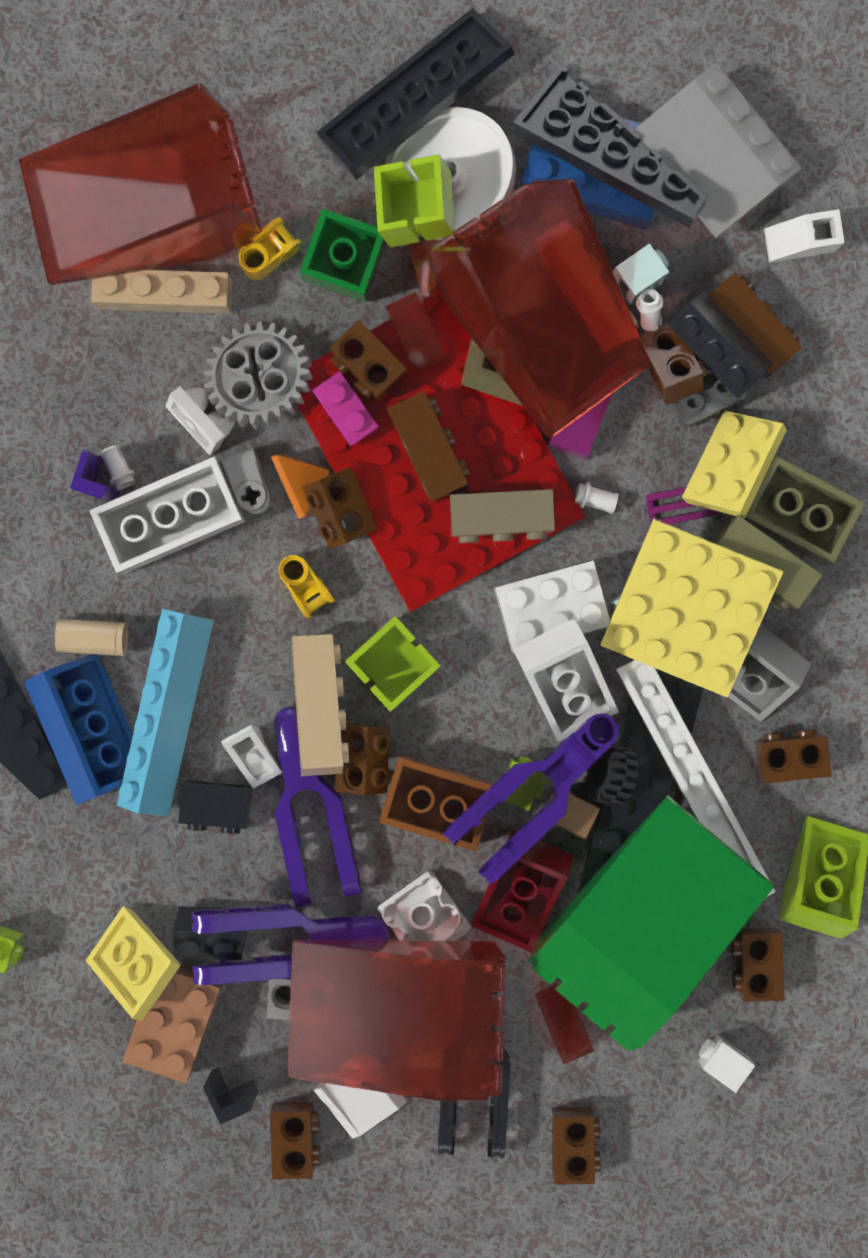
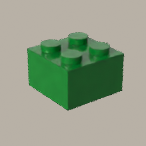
(343, 255)

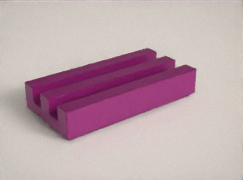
(652, 511)

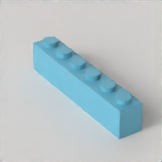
(165, 713)

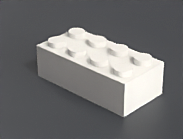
(167, 515)

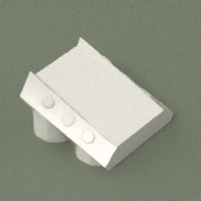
(424, 912)
(358, 1108)

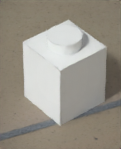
(725, 1062)

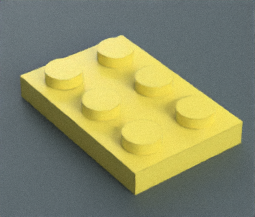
(734, 463)
(132, 963)

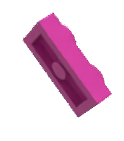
(345, 409)

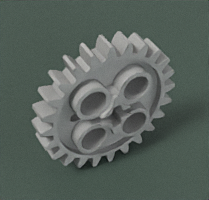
(229, 383)

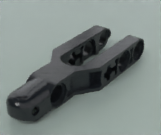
(497, 1117)

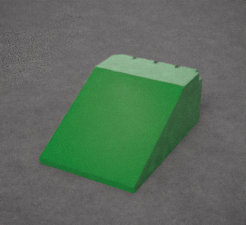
(649, 924)

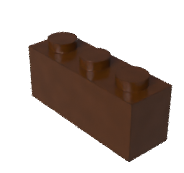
(756, 320)
(429, 446)

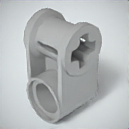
(245, 475)

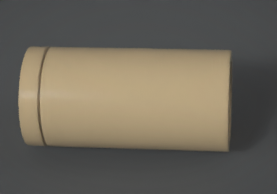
(91, 637)

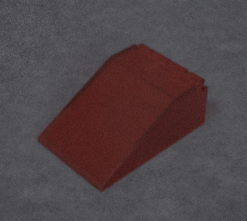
(142, 191)
(541, 301)
(398, 1016)

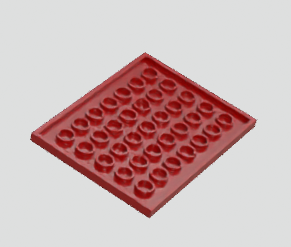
(491, 436)

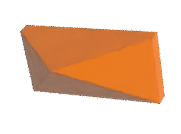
(294, 475)

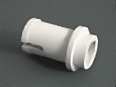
(650, 305)
(119, 471)
(595, 498)

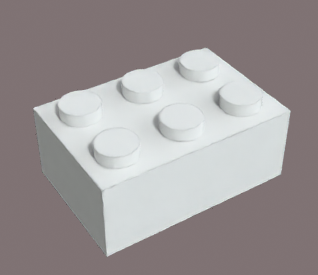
(551, 600)
(565, 678)

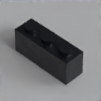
(720, 344)

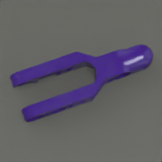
(288, 747)
(563, 767)
(274, 917)

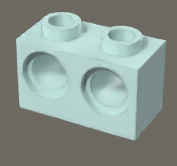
(641, 272)

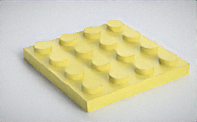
(691, 607)

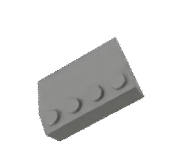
(720, 147)

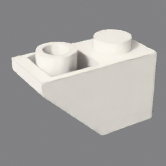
(805, 236)

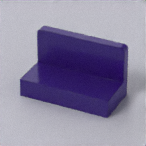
(86, 475)

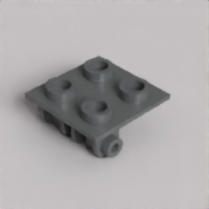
(705, 403)

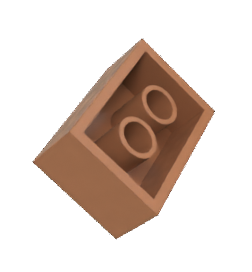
(174, 1028)

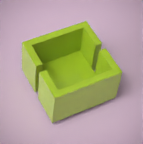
(412, 207)
(393, 663)

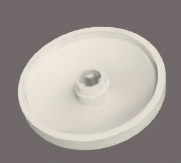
(475, 153)

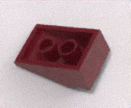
(524, 896)

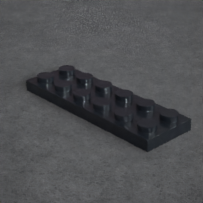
(415, 93)

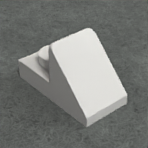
(252, 755)

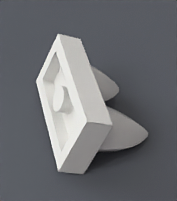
(189, 410)

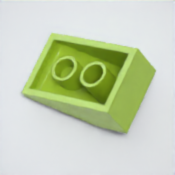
(826, 879)

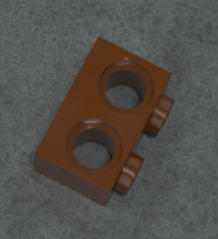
(374, 356)
(672, 362)
(345, 504)
(367, 760)
(792, 765)
(766, 962)
(286, 1139)
(571, 1145)

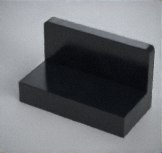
(229, 1103)

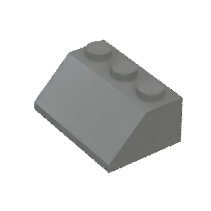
(768, 675)

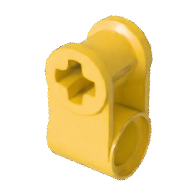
(270, 248)
(305, 587)

